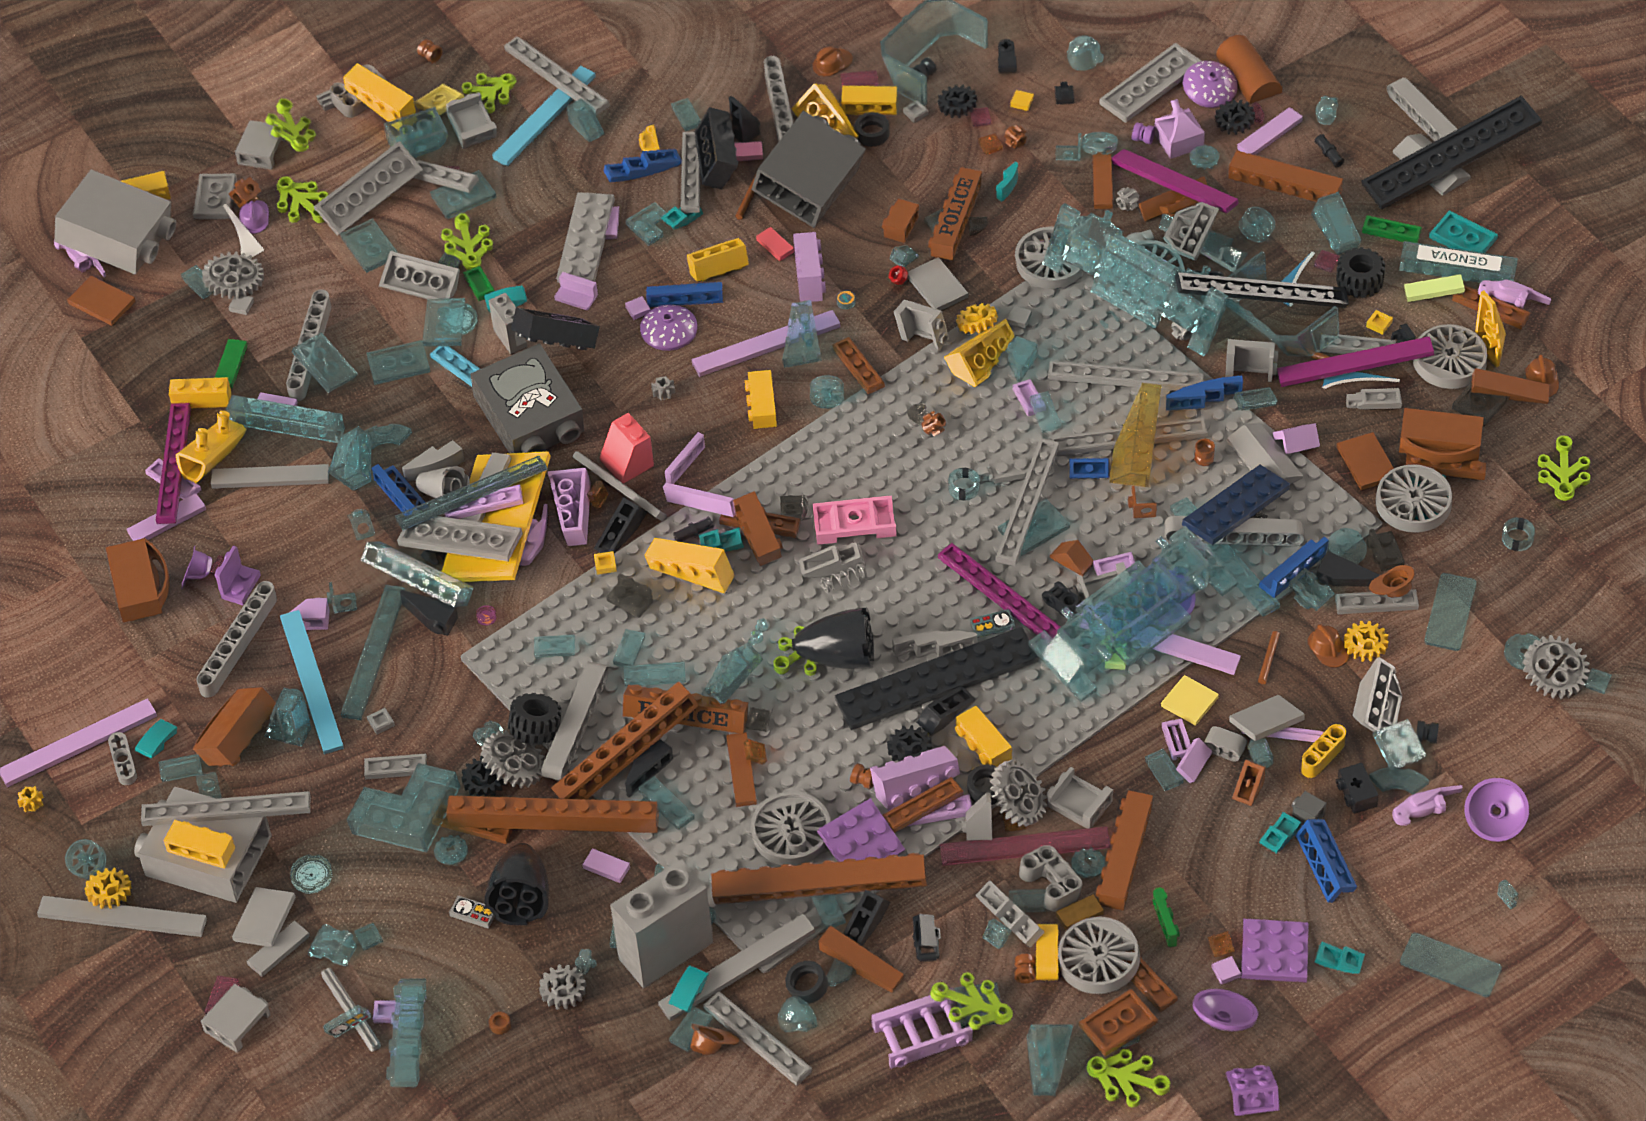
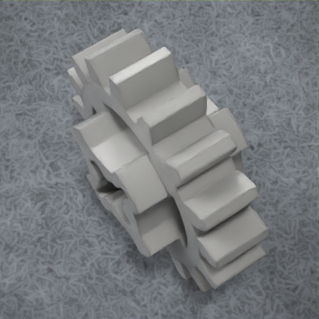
(562, 987)

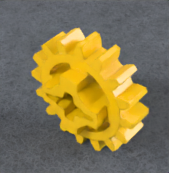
(976, 318)
(1366, 641)
(108, 888)

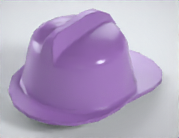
(254, 216)
(198, 567)

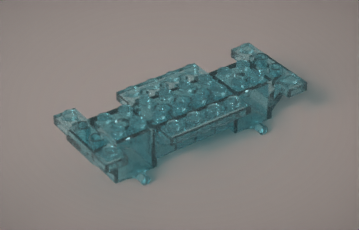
(1133, 276)
(1132, 611)

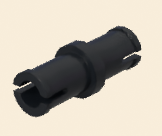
(1329, 150)
(693, 530)

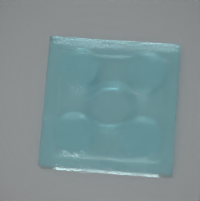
(1399, 744)

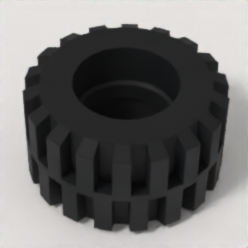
(1363, 261)
(534, 718)

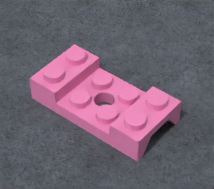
(834, 521)

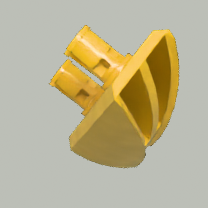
(209, 447)

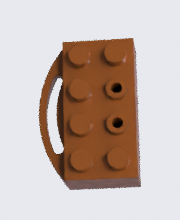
(1441, 436)
(137, 579)
(234, 726)

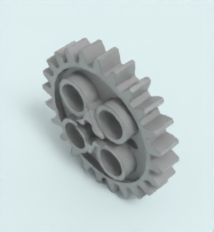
(233, 275)
(1572, 678)
(512, 759)
(1018, 793)

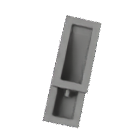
(434, 459)
(832, 561)

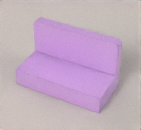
(576, 291)
(1298, 438)

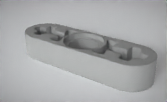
(119, 766)

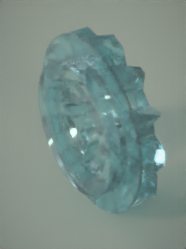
(1206, 152)
(453, 856)
(1082, 868)

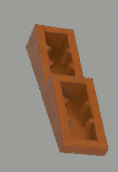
(1505, 385)
(859, 958)

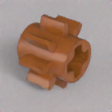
(1015, 136)
(933, 423)

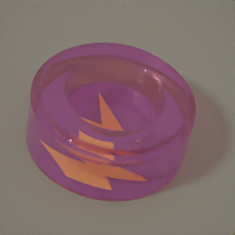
(486, 615)

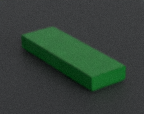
(1391, 229)
(231, 360)

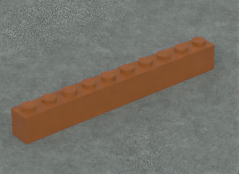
(553, 814)
(819, 879)

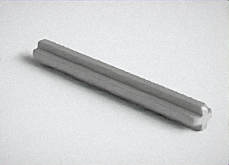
(347, 1003)

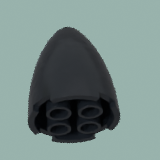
(838, 640)
(519, 871)

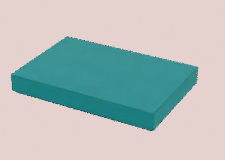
(1462, 234)

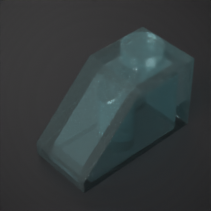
(584, 120)
(1021, 356)

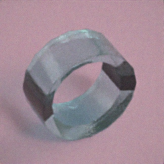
(963, 494)
(1522, 524)

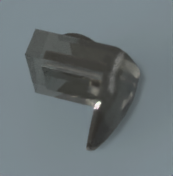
(794, 505)

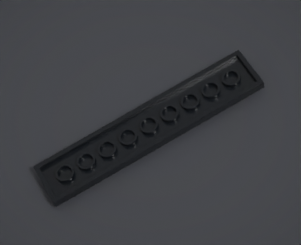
(1451, 152)
(936, 678)

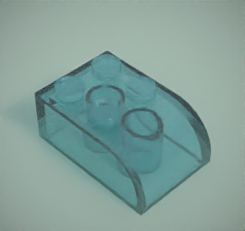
(417, 132)

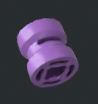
(1143, 133)

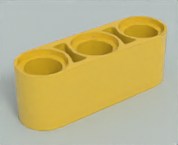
(1323, 750)
(1047, 953)

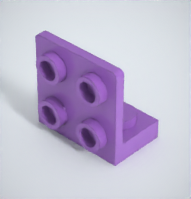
(234, 579)
(1253, 1090)

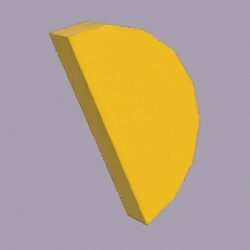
(648, 139)

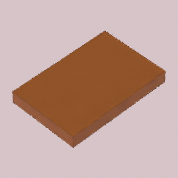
(101, 300)
(1365, 459)
(1118, 1022)

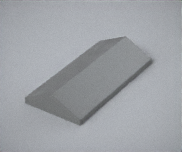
(1445, 184)
(419, 277)
(1258, 447)

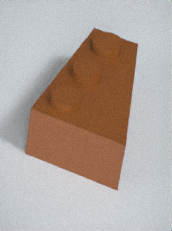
(757, 529)

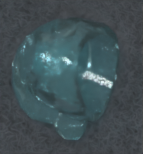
(1084, 53)
(796, 1015)

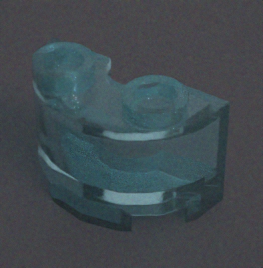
(1309, 591)
(333, 944)

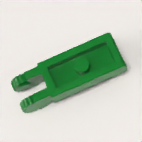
(1165, 917)

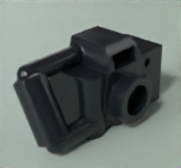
(926, 937)

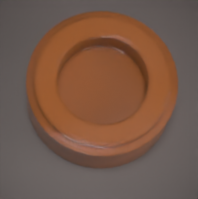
(500, 1023)

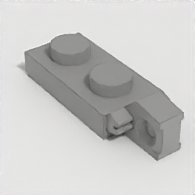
(1375, 399)
(1004, 471)

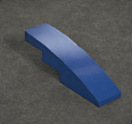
(648, 164)
(1207, 391)

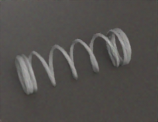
(862, 570)

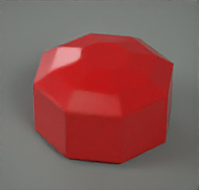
(898, 275)

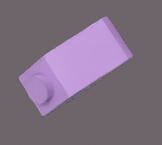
(314, 613)

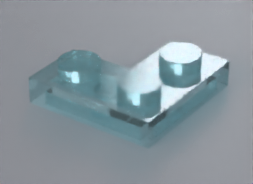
(644, 223)

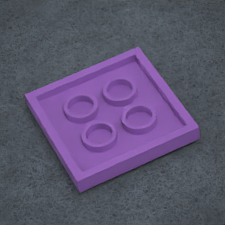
(860, 834)
(1274, 950)

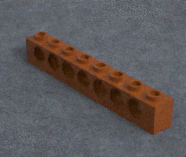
(627, 744)

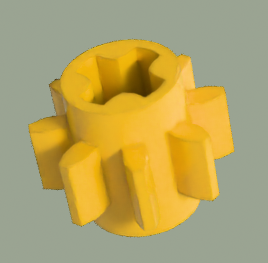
(30, 799)

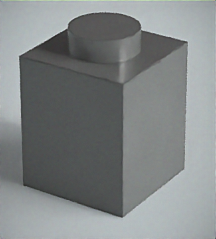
(1308, 807)

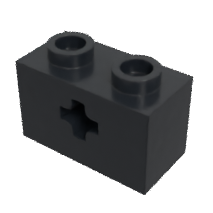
(1357, 788)

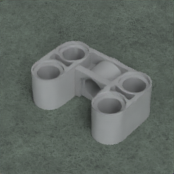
(346, 102)
(1049, 864)

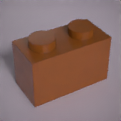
(900, 220)

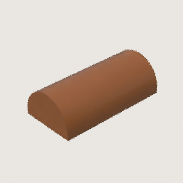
(1249, 69)

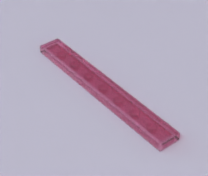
(1021, 845)

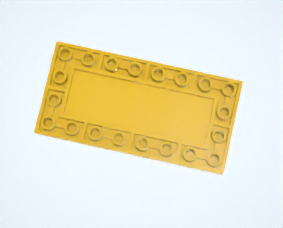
(482, 569)

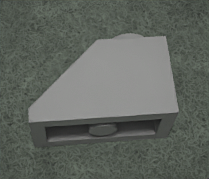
(978, 820)

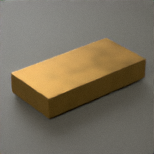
(1080, 910)

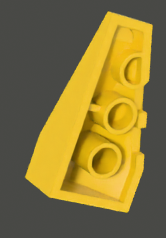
(822, 103)
(1490, 328)
(978, 356)

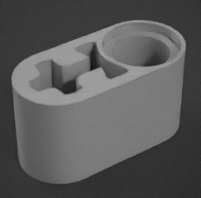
(1225, 743)

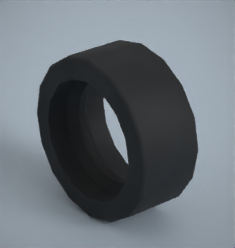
(873, 139)
(977, 773)
(799, 970)

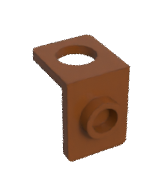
(1138, 507)

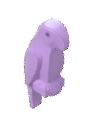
(81, 260)
(1512, 292)
(535, 538)
(1423, 804)

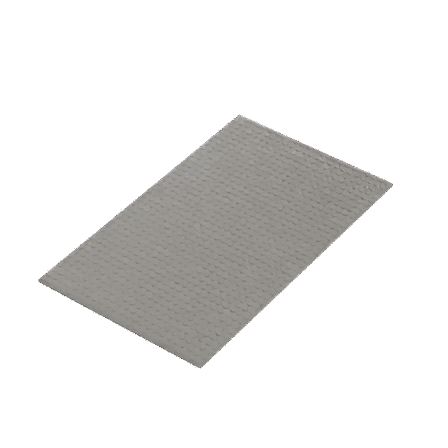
(877, 451)

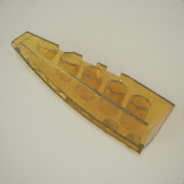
(1136, 440)

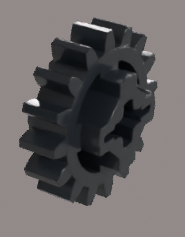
(957, 101)
(1234, 117)
(908, 743)
(473, 779)

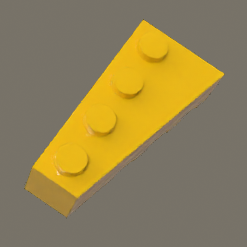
(378, 94)
(691, 563)

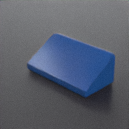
(1089, 468)

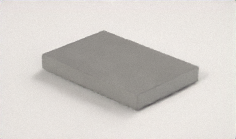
(212, 195)
(937, 284)
(1267, 717)
(263, 917)

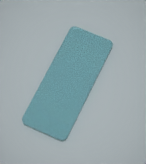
(1450, 611)
(1450, 964)

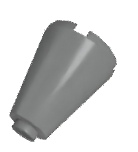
(442, 481)

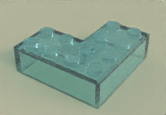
(409, 818)

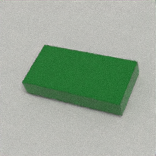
(478, 282)

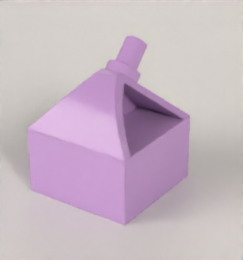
(1178, 131)

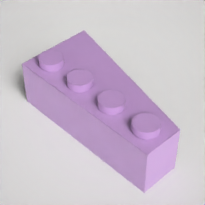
(808, 266)
(572, 503)
(908, 778)

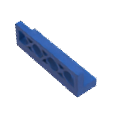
(684, 294)
(391, 488)
(1303, 558)
(1328, 855)

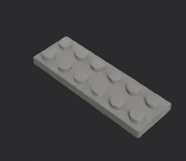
(1148, 83)
(368, 188)
(586, 235)
(462, 538)

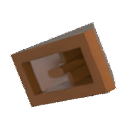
(1073, 556)
(1249, 782)

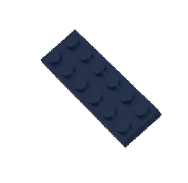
(1236, 504)

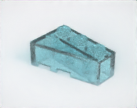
(1336, 223)
(802, 337)
(352, 459)
(289, 718)
(1047, 1053)

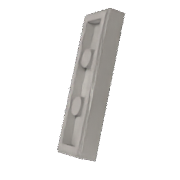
(392, 766)
(285, 943)

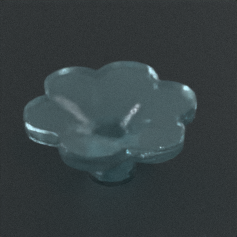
(585, 961)

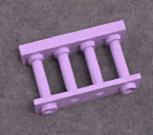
(914, 1010)

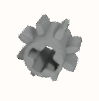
(1127, 199)
(1180, 333)
(663, 388)

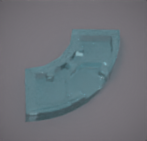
(388, 434)
(1399, 779)

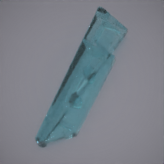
(1216, 247)
(732, 672)

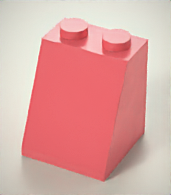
(627, 449)

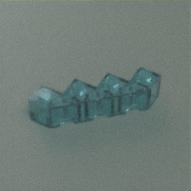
(407, 1029)

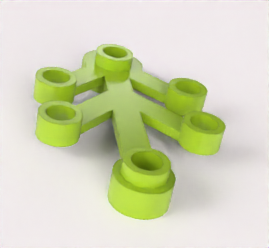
(505, 82)
(297, 141)
(287, 186)
(470, 259)
(1563, 446)
(787, 661)
(974, 1002)
(1125, 1075)

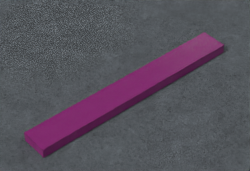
(1174, 181)
(1355, 361)
(171, 476)
(997, 591)

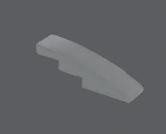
(931, 642)
(1009, 913)

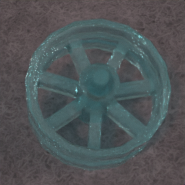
(1254, 227)
(828, 391)
(85, 859)

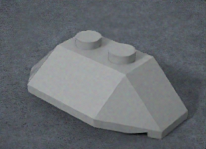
(1191, 229)
(1378, 697)

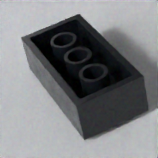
(716, 148)
(555, 328)

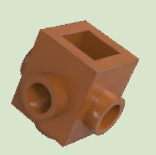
(245, 191)

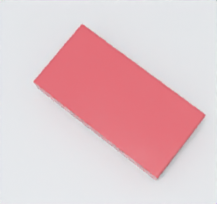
(775, 244)

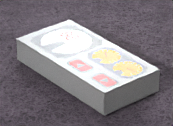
(471, 912)

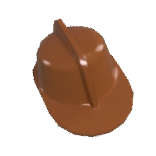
(831, 60)
(1543, 371)
(1393, 583)
(1328, 646)
(710, 1040)

